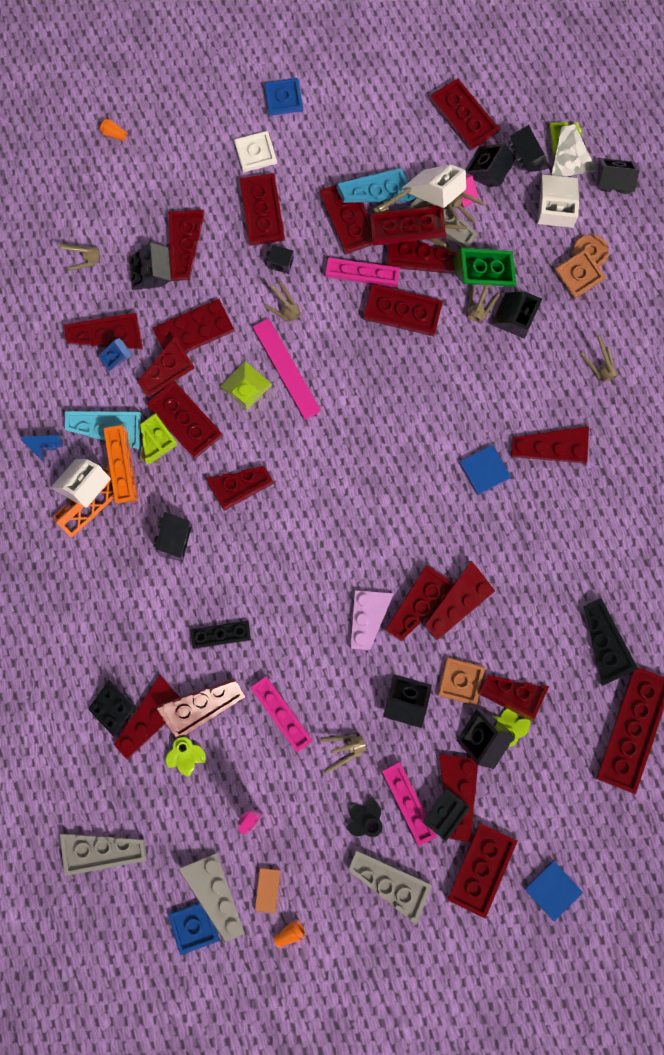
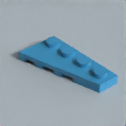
(375, 188)

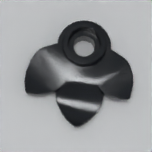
(363, 816)

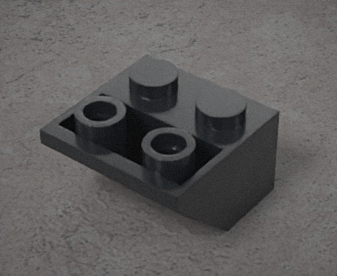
(150, 267)
(516, 312)
(172, 537)

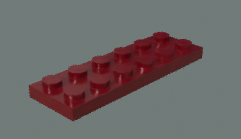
(633, 731)

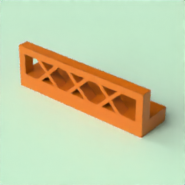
(120, 464)
(72, 508)

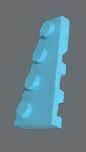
(93, 424)

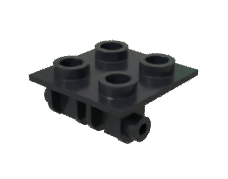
(112, 707)

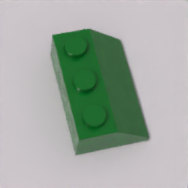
(485, 267)

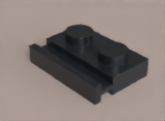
(446, 815)

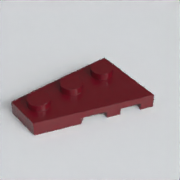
(169, 366)
(518, 697)

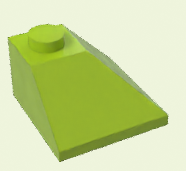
(246, 385)

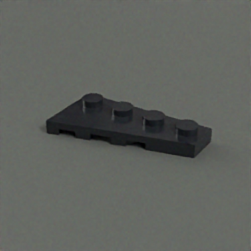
(609, 647)

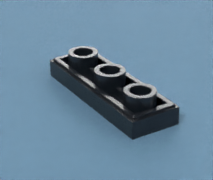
(208, 636)

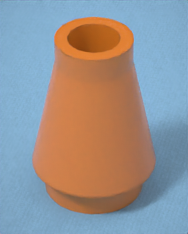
(112, 130)
(290, 934)

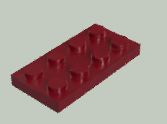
(464, 114)
(262, 209)
(348, 219)
(408, 225)
(403, 310)
(196, 327)
(184, 419)
(482, 870)

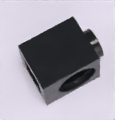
(280, 259)

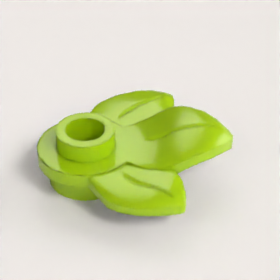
(517, 727)
(185, 759)

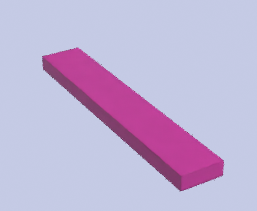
(286, 369)

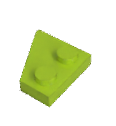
(156, 439)

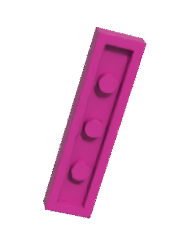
(362, 272)
(281, 714)
(408, 803)
(248, 821)

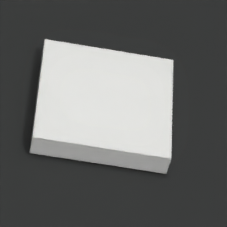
(255, 151)

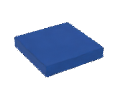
(283, 96)
(485, 470)
(553, 891)
(192, 928)

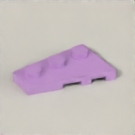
(367, 617)

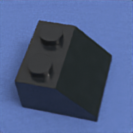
(529, 150)
(491, 164)
(617, 175)
(407, 701)
(485, 739)

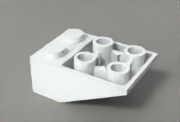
(438, 184)
(558, 201)
(81, 481)

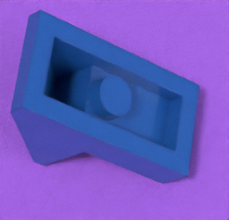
(115, 354)
(38, 443)

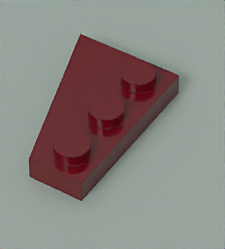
(236, 487)

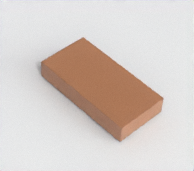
(267, 890)

